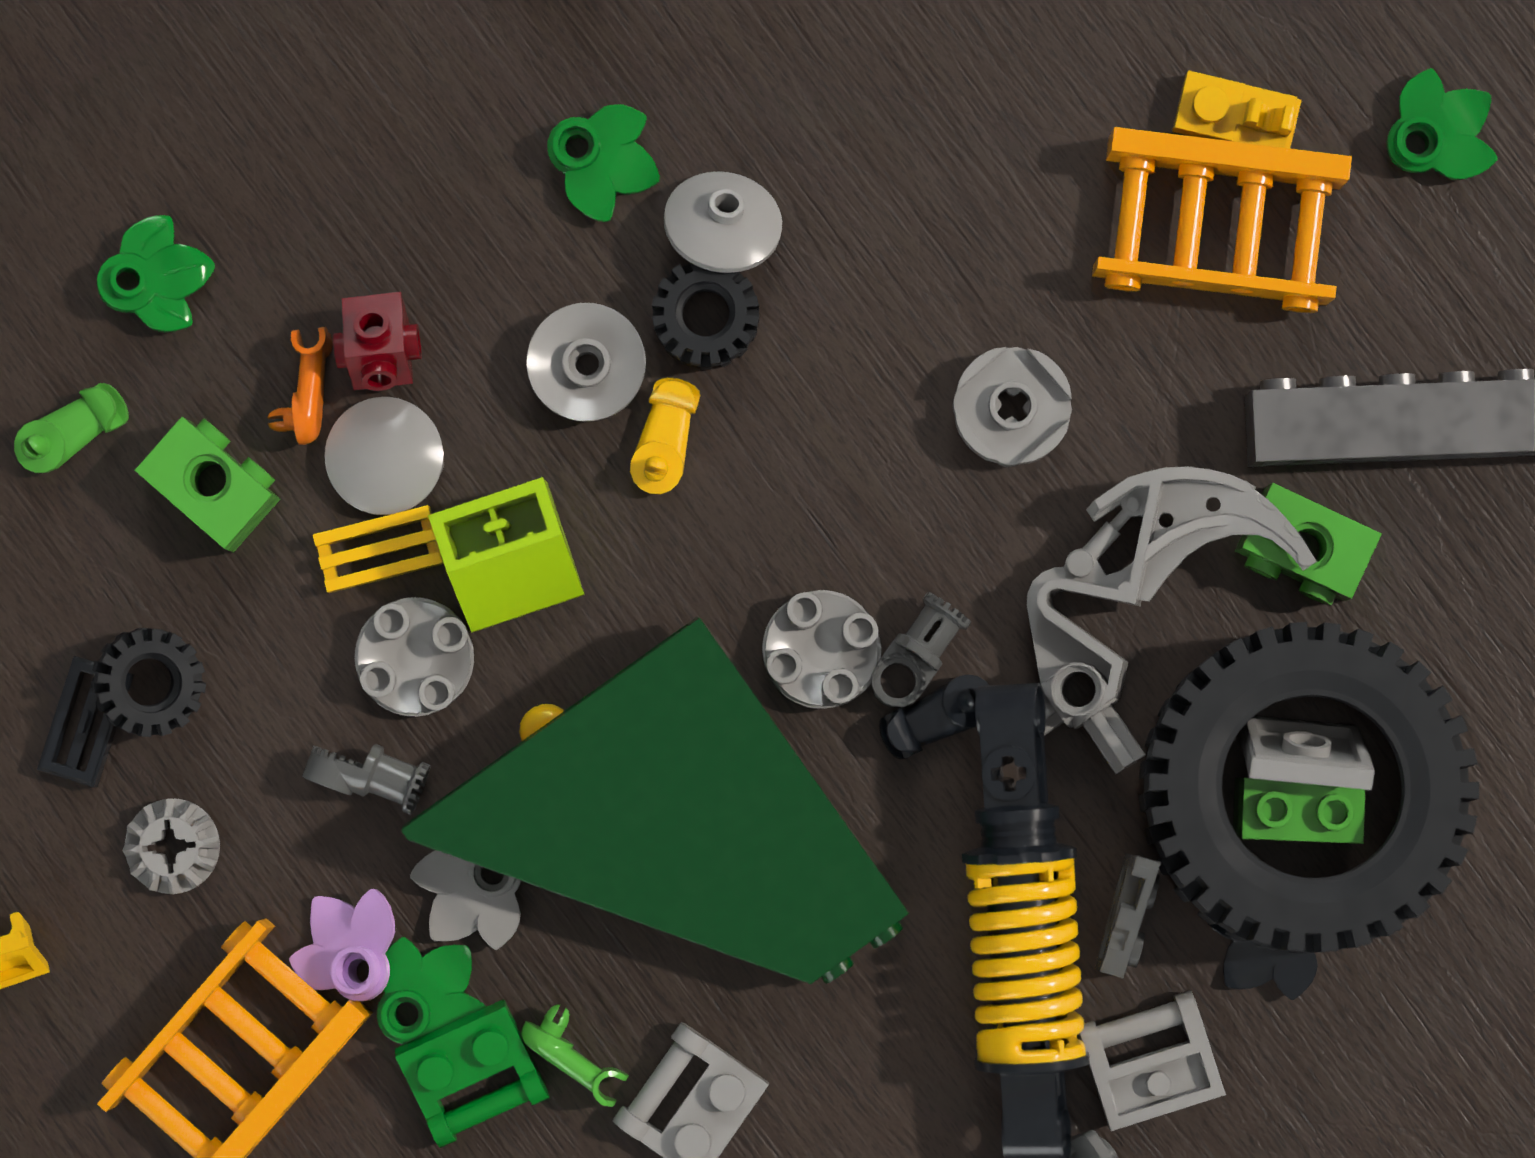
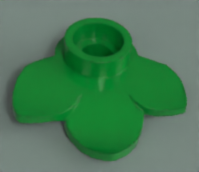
(1445, 124)
(611, 163)
(163, 273)
(431, 984)

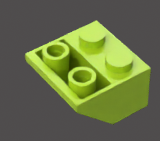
(506, 554)

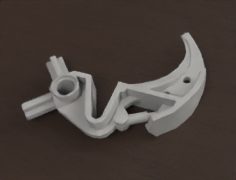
(1067, 649)

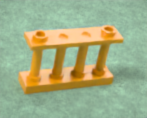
(1256, 170)
(292, 1067)

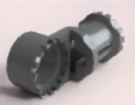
(916, 654)
(378, 776)

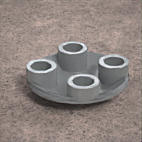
(384, 455)
(821, 649)
(414, 656)

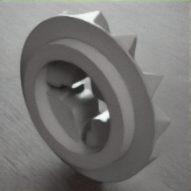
(191, 866)

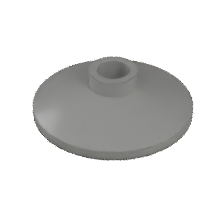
(717, 238)
(582, 331)

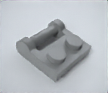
(1157, 1080)
(709, 1111)

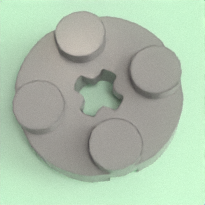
(1015, 372)

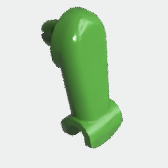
(55, 438)
(549, 1044)

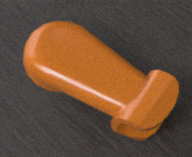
(307, 402)

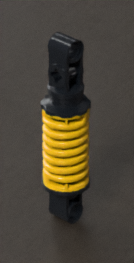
(1029, 927)

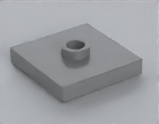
(1306, 752)

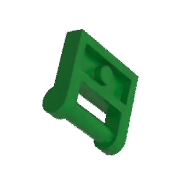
(463, 1056)

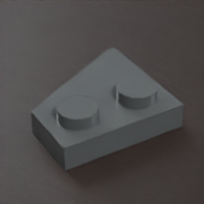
(1133, 895)

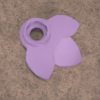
(342, 940)

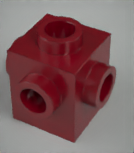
(377, 342)

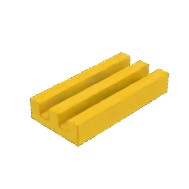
(329, 561)

